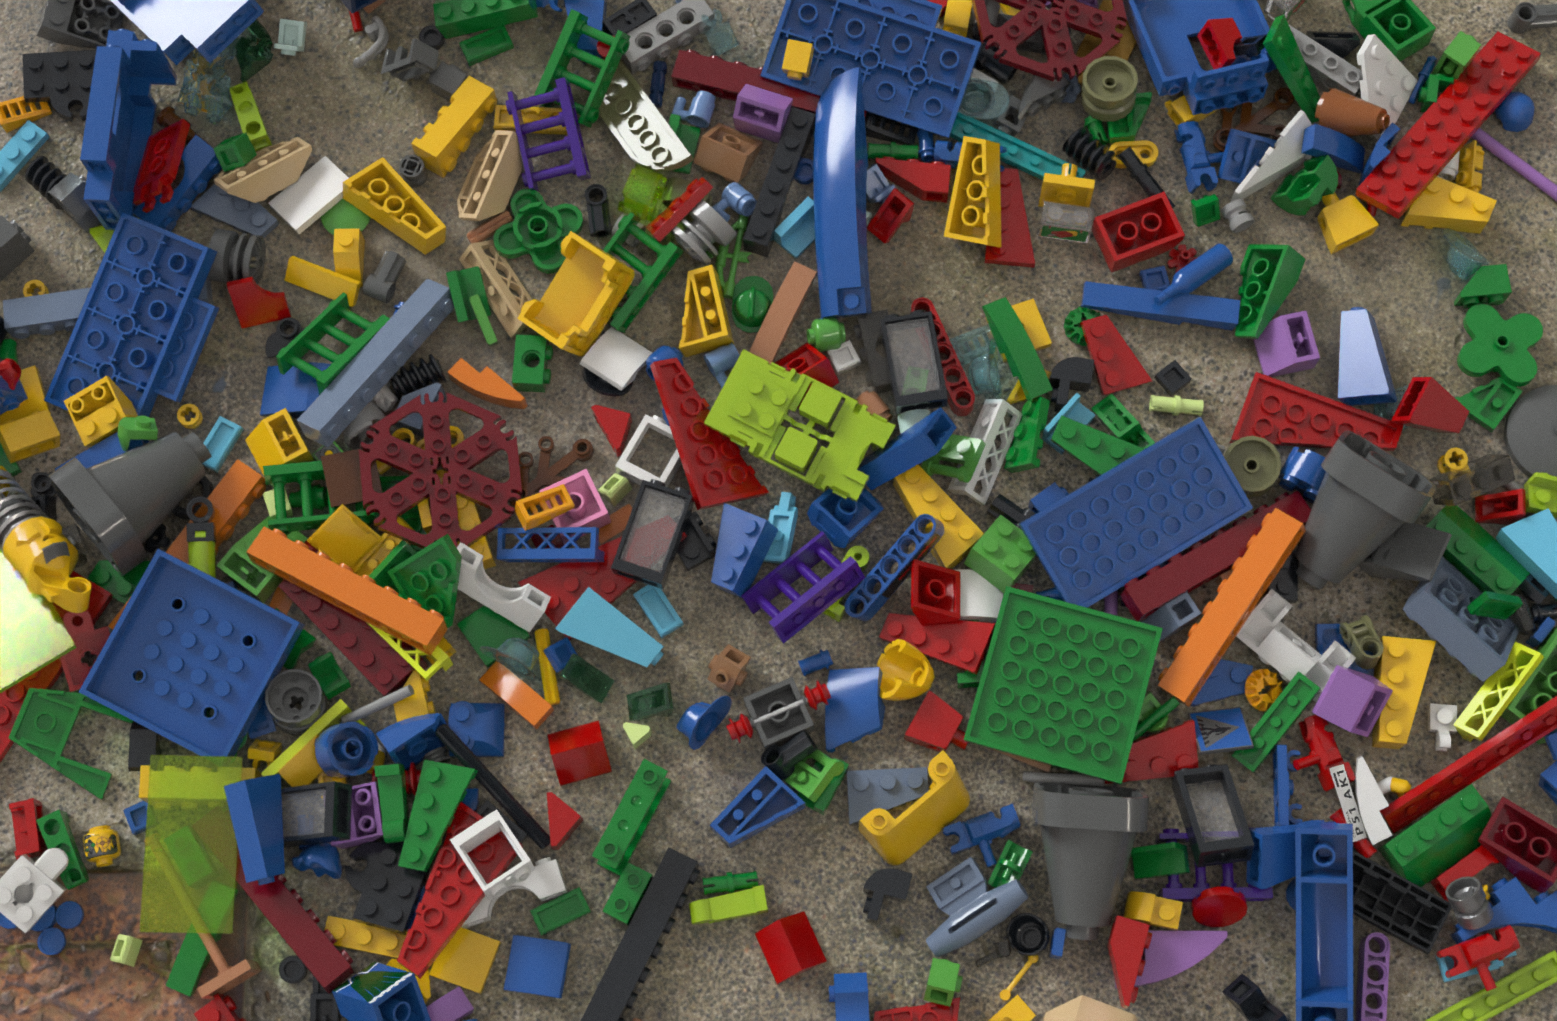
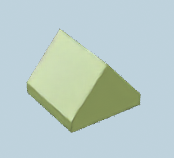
(615, 489)
(270, 503)
(637, 733)
(126, 950)

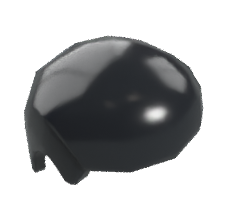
(1028, 934)

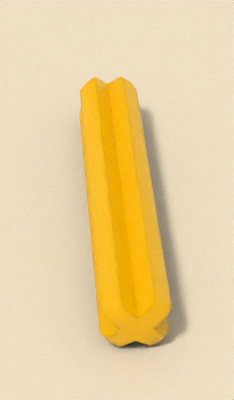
(547, 671)

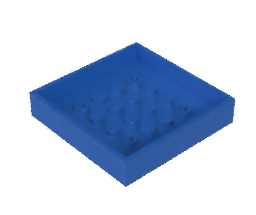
(191, 657)

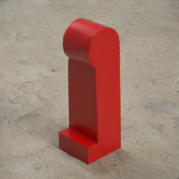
(1467, 866)

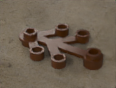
(1251, 123)
(548, 475)

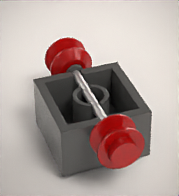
(778, 713)

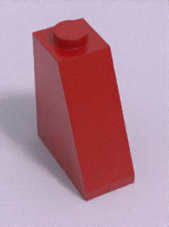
(1430, 408)

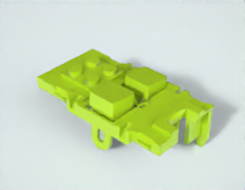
(758, 403)

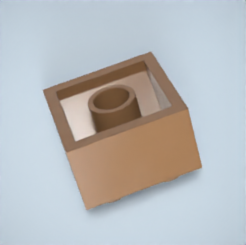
(727, 152)

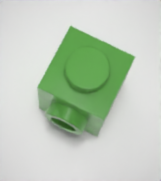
(942, 982)

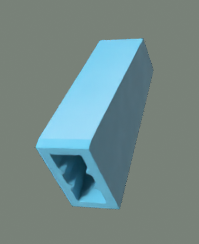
(1534, 547)
(605, 627)

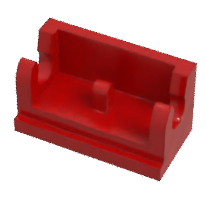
(26, 830)

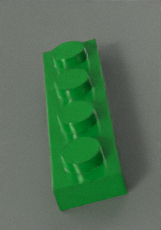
(1278, 721)

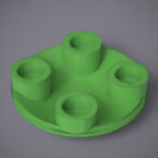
(344, 216)

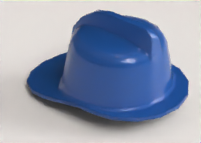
(702, 719)

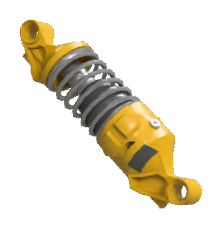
(39, 549)

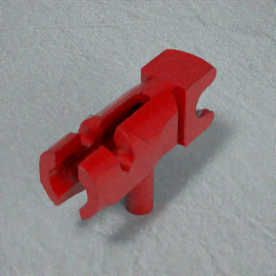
(1322, 751)
(1480, 952)

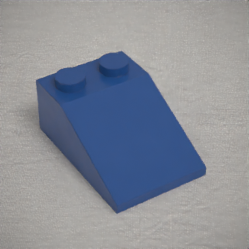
(290, 391)

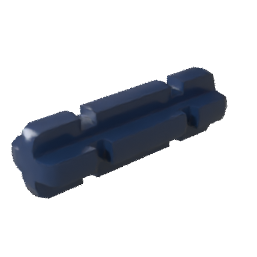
(658, 83)

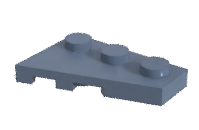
(235, 212)
(883, 789)

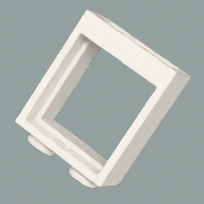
(637, 474)
(479, 833)

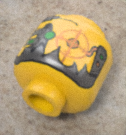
(102, 845)

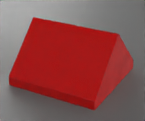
(934, 593)
(579, 753)
(790, 947)

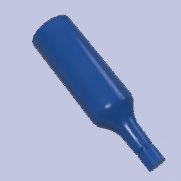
(1197, 272)

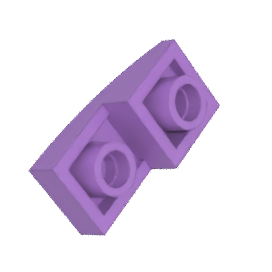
(450, 1007)

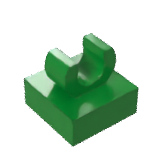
(1205, 210)

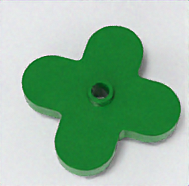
(537, 230)
(1500, 345)

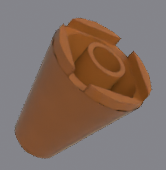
(1350, 114)

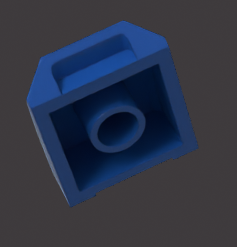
(843, 518)
(412, 738)

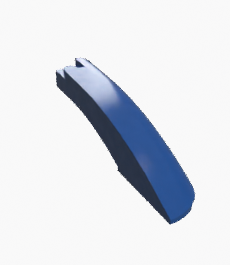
(840, 198)
(1324, 921)

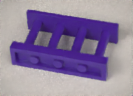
(572, 142)
(815, 600)
(1175, 891)

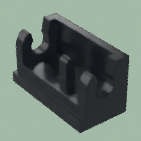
(629, 17)

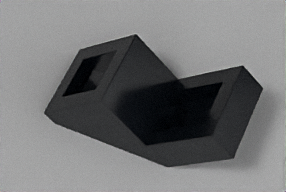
(142, 745)
(1251, 1001)

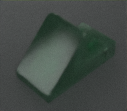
(586, 678)
(650, 702)

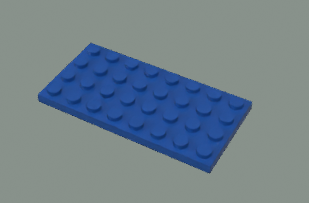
(1136, 515)

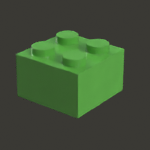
(1001, 554)

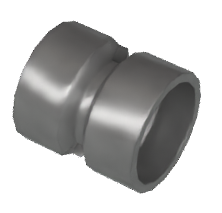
(1469, 903)

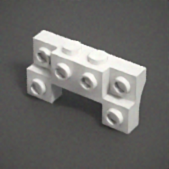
(1286, 650)

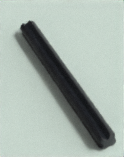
(493, 786)

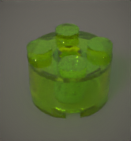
(641, 193)

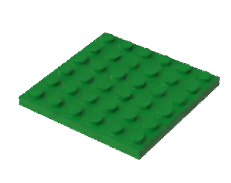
(1063, 685)

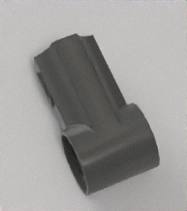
(1534, 17)
(383, 282)

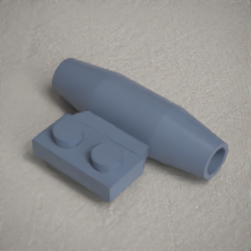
(971, 907)

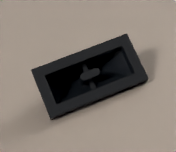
(1337, 42)

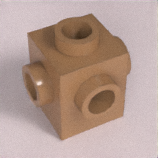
(729, 668)

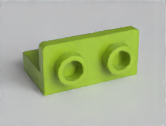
(1541, 493)

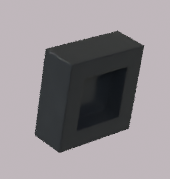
(1250, 46)
(1172, 378)
(1533, 590)

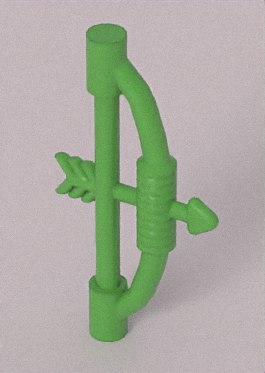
(729, 286)

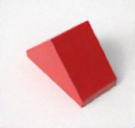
(614, 425)
(1501, 507)
(562, 821)

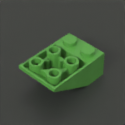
(248, 575)

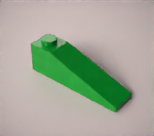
(1267, 280)

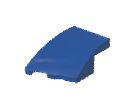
(853, 706)

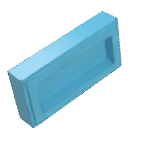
(220, 442)
(658, 610)

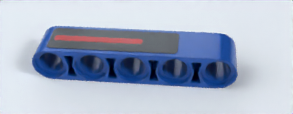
(882, 570)

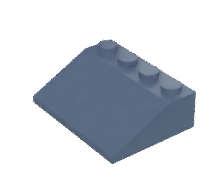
(1442, 611)

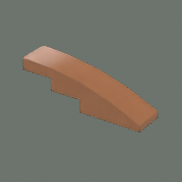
(783, 312)

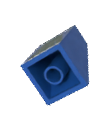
(381, 995)

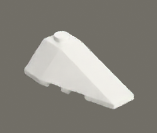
(1277, 161)

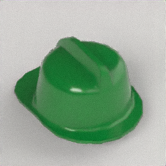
(751, 303)

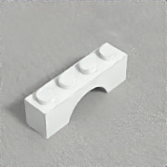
(519, 605)
(544, 882)

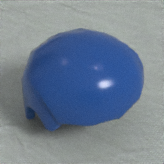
(1516, 112)

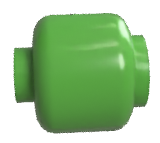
(826, 334)

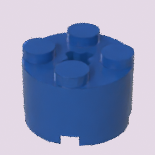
(1303, 473)
(332, 753)

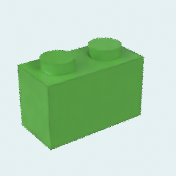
(1457, 56)

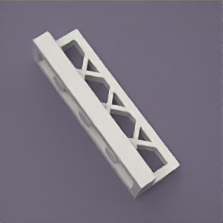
(987, 427)

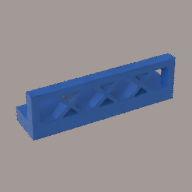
(550, 554)

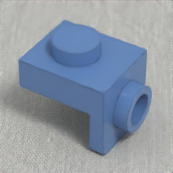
(877, 185)

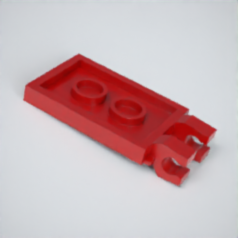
(160, 165)

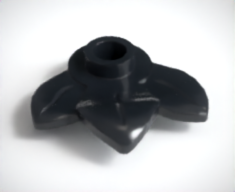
(280, 339)

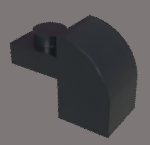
(1071, 374)
(888, 884)

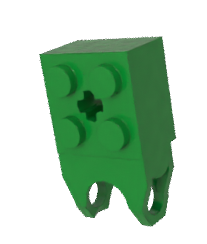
(1395, 22)

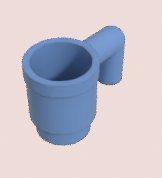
(699, 111)
(737, 199)
(721, 360)

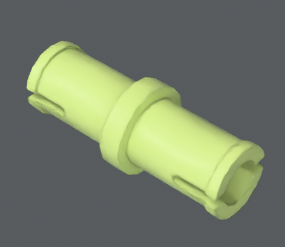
(1176, 405)

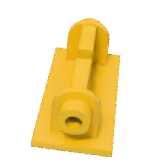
(1470, 159)

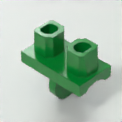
(1010, 864)

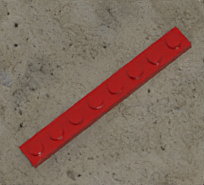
(1471, 766)

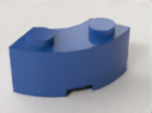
(850, 996)

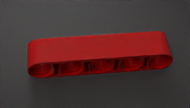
(951, 366)

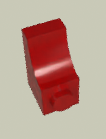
(1218, 40)

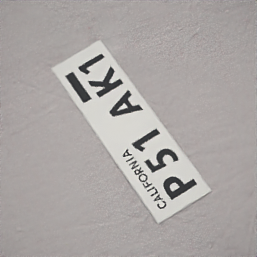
(1347, 801)

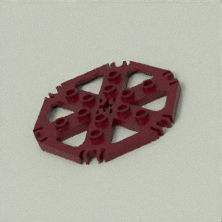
(1054, 32)
(437, 448)

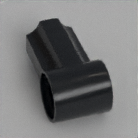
(987, 62)
(598, 212)
(1009, 510)
(784, 758)

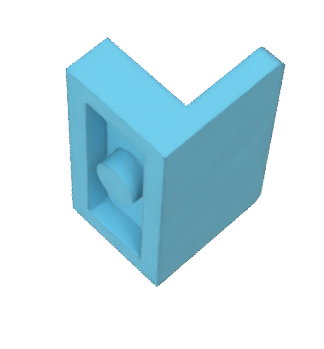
(797, 230)
(1072, 410)

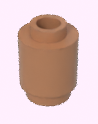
(875, 404)

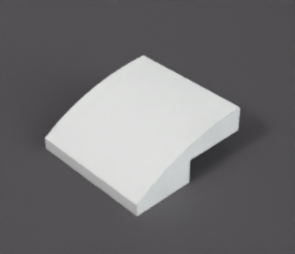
(615, 358)
(978, 598)

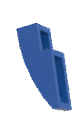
(1341, 149)

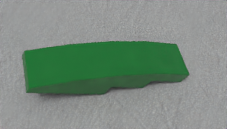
(1017, 347)
(1121, 422)
(190, 963)

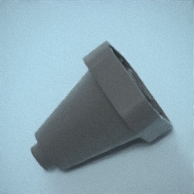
(130, 494)
(1357, 508)
(1087, 849)

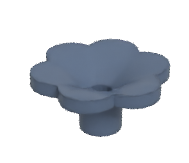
(1072, 90)

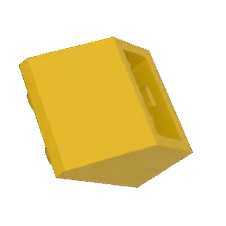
(99, 410)
(278, 441)

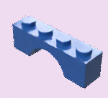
(200, 167)

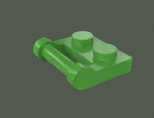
(957, 450)
(810, 781)

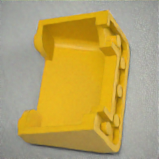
(579, 296)
(904, 836)

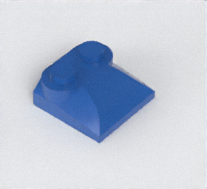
(479, 727)

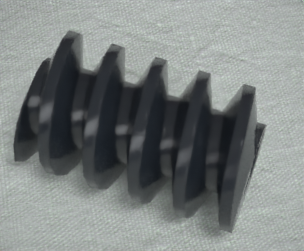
(1089, 154)
(44, 177)
(417, 376)

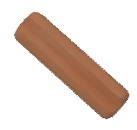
(489, 227)

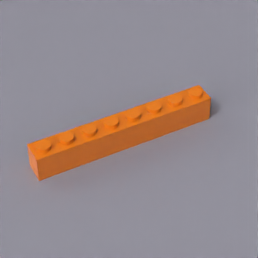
(231, 503)
(348, 590)
(1231, 607)

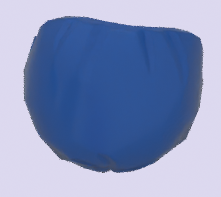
(321, 859)

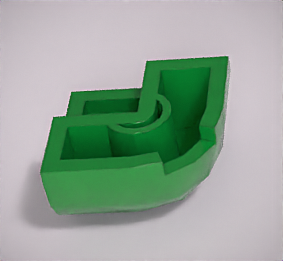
(1307, 186)

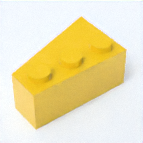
(1450, 207)
(705, 313)

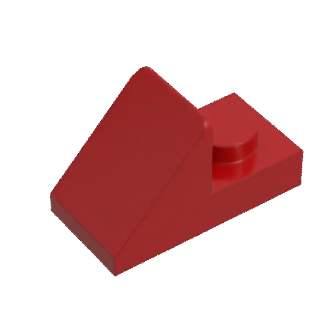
(891, 215)

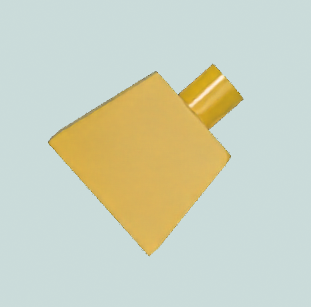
(1344, 222)

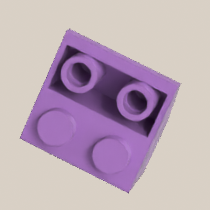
(761, 112)
(1287, 345)
(1352, 700)
(365, 816)

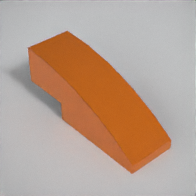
(485, 385)
(517, 694)

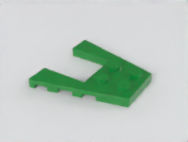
(46, 726)

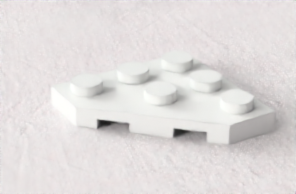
(1384, 78)

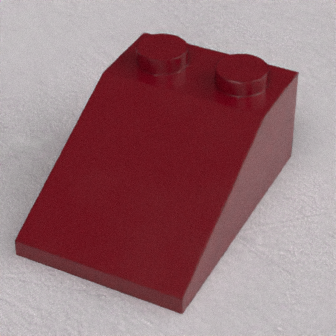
(1522, 844)

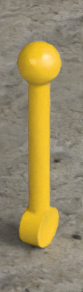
(1005, 994)

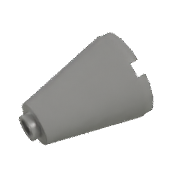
(356, 430)

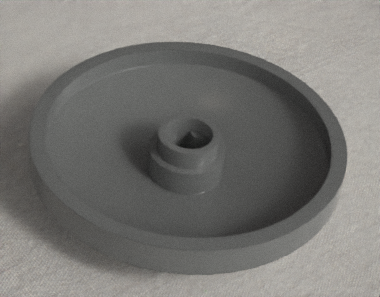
(1532, 431)

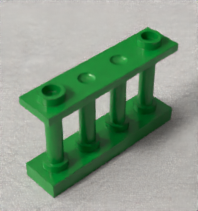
(567, 48)
(651, 275)
(316, 330)
(304, 474)
(632, 817)

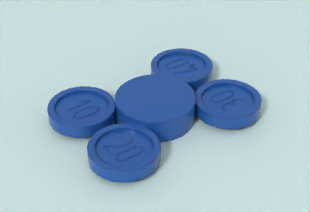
(53, 940)

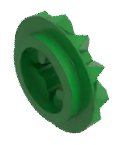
(1074, 319)

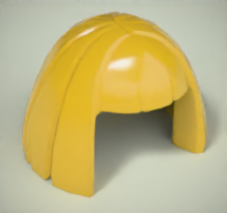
(904, 672)

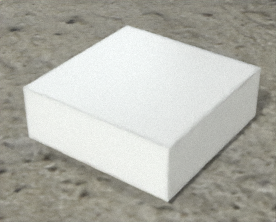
(844, 357)

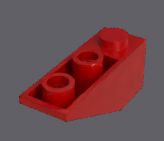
(920, 179)
(1125, 948)

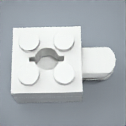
(32, 887)

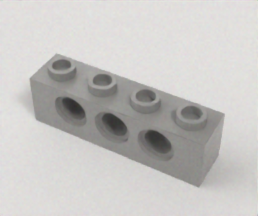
(667, 22)
(1326, 67)

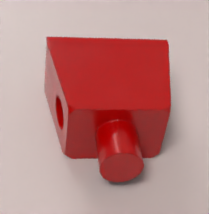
(936, 725)

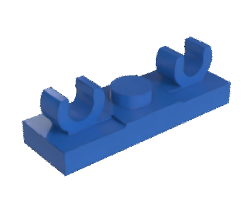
(1283, 786)

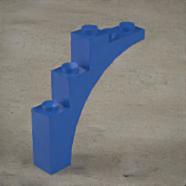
(1515, 908)

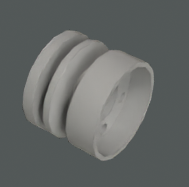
(703, 232)

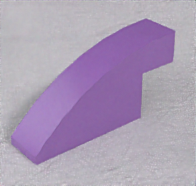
(1176, 952)

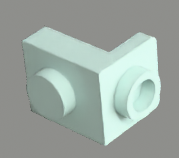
(291, 36)

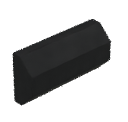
(1397, 904)

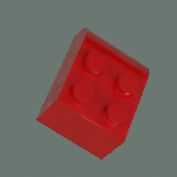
(1137, 232)

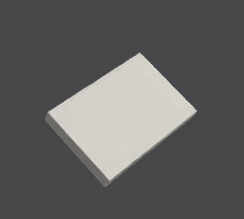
(310, 196)

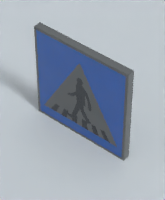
(1221, 731)

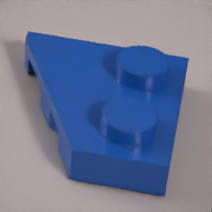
(1242, 154)
(1225, 681)

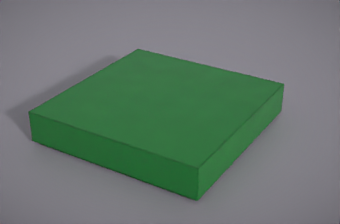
(490, 630)

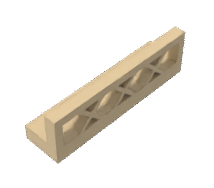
(501, 300)

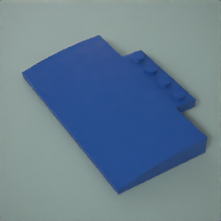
(905, 62)
(140, 318)

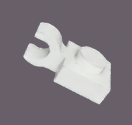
(1441, 720)

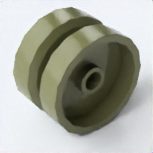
(1109, 88)
(1260, 455)

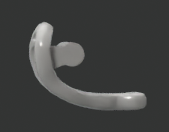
(378, 32)

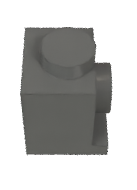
(1012, 111)

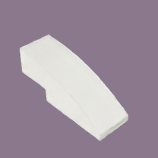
(1370, 802)

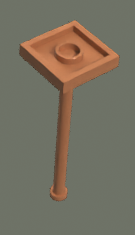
(228, 976)

